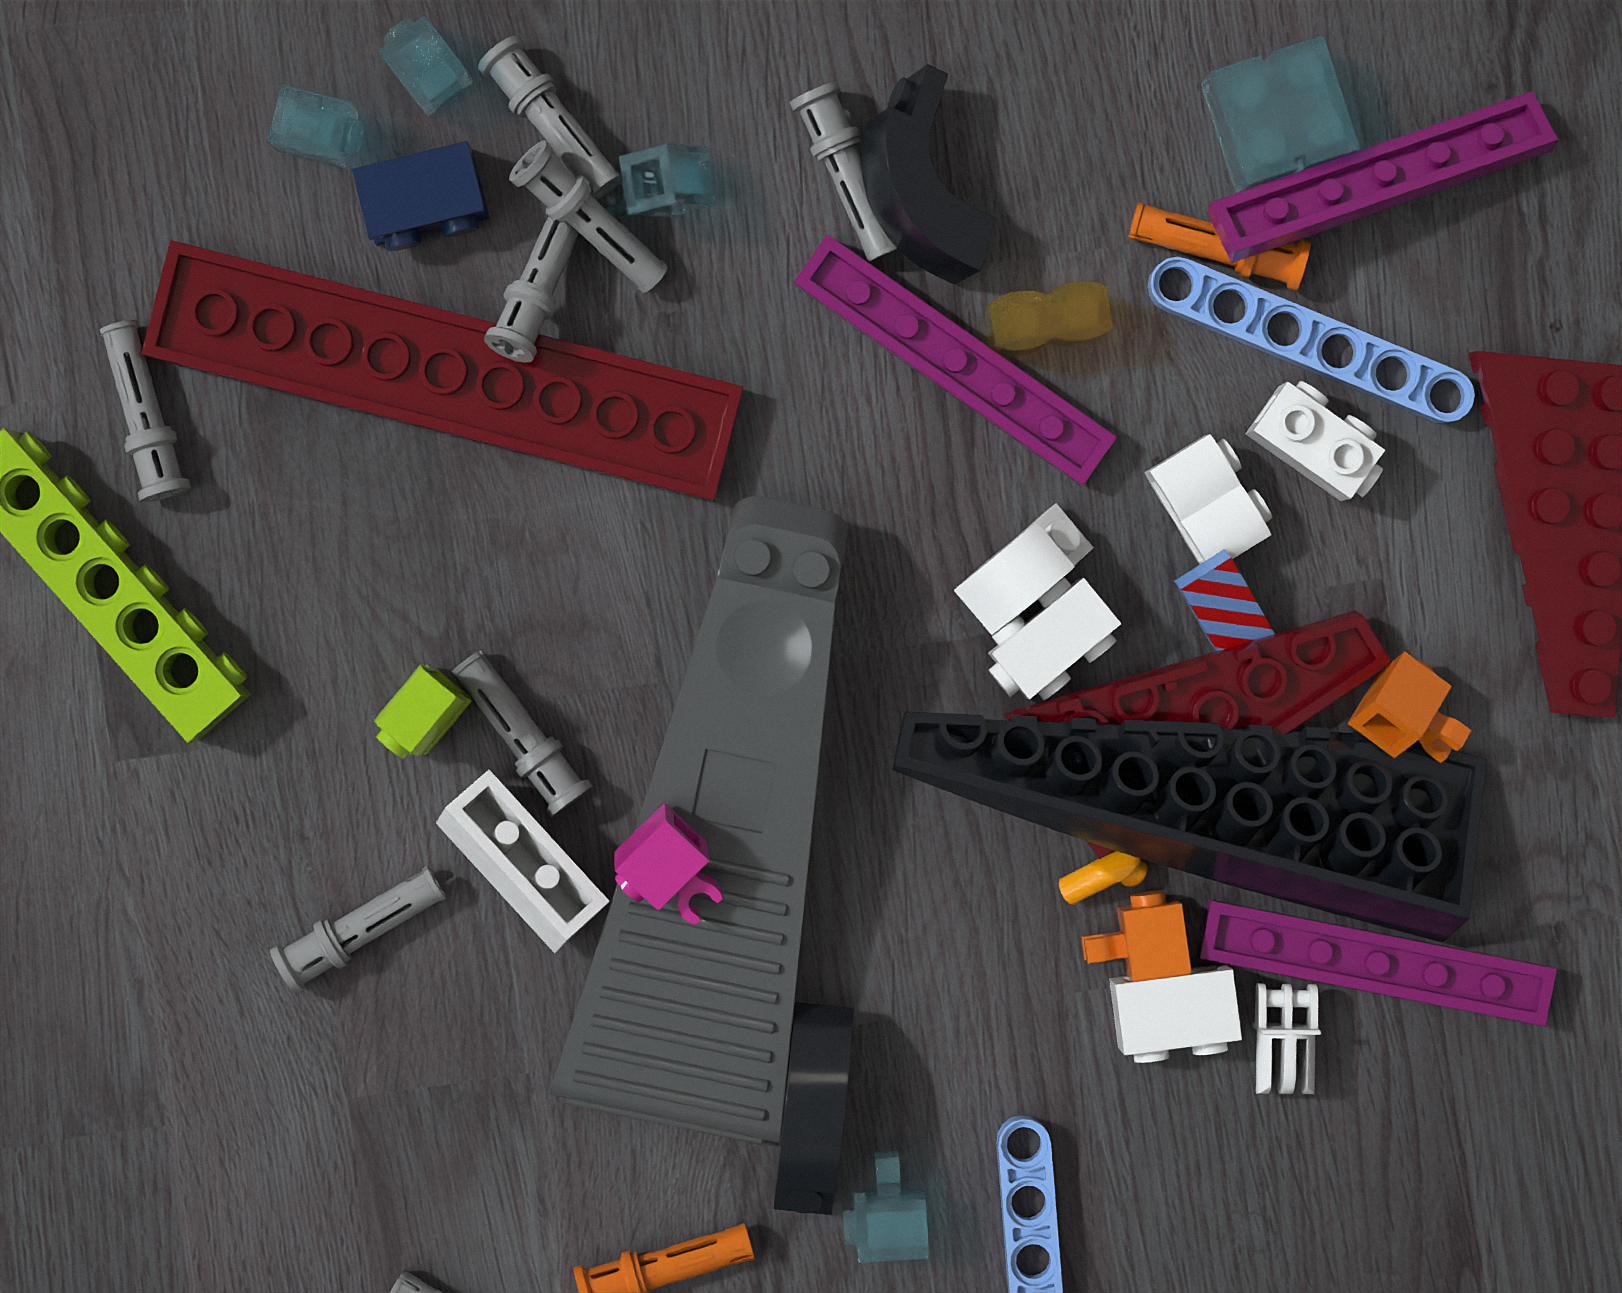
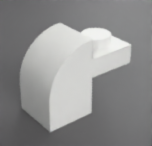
(1024, 569)

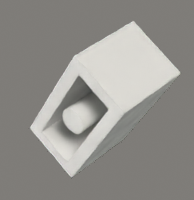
(1176, 1013)

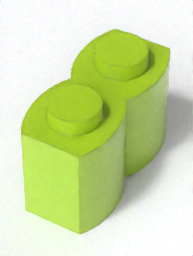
(421, 712)

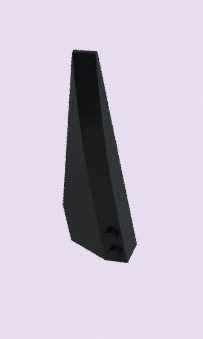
(1266, 812)

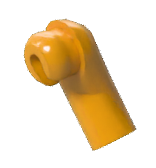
(1102, 874)

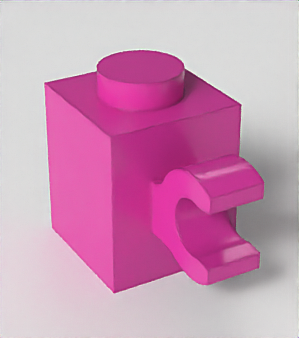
(666, 860)

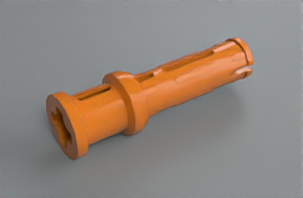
(1201, 240)
(676, 1263)

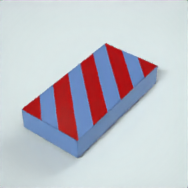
(1223, 603)

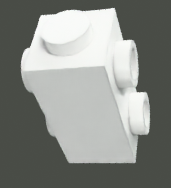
(1317, 442)
(1037, 652)

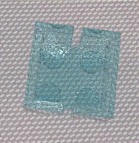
(1278, 113)

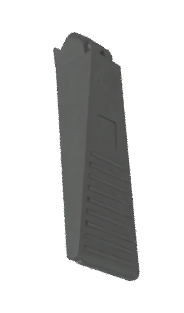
(700, 1016)

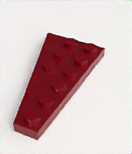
(1562, 501)
(1259, 682)

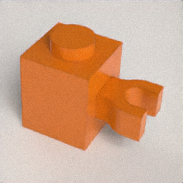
(1404, 709)
(1149, 939)

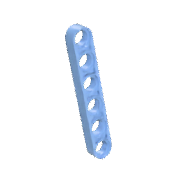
(1313, 331)
(1038, 1229)

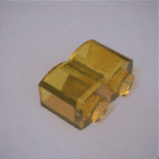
(1065, 318)

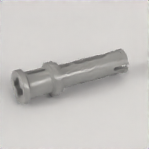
(534, 97)
(837, 145)
(572, 194)
(531, 297)
(122, 343)
(537, 756)
(333, 942)

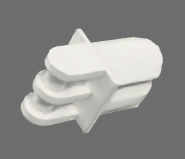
(1286, 1038)

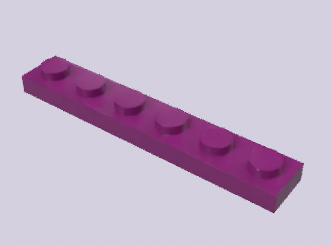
(1381, 176)
(954, 360)
(1376, 962)

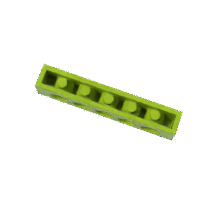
(110, 620)

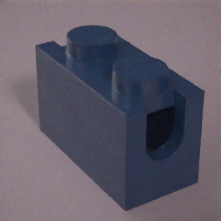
(421, 196)

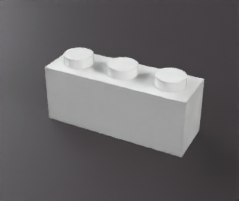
(521, 861)

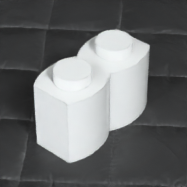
(1208, 500)

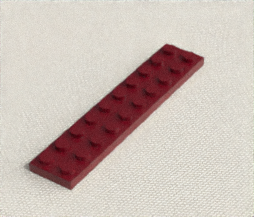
(439, 371)

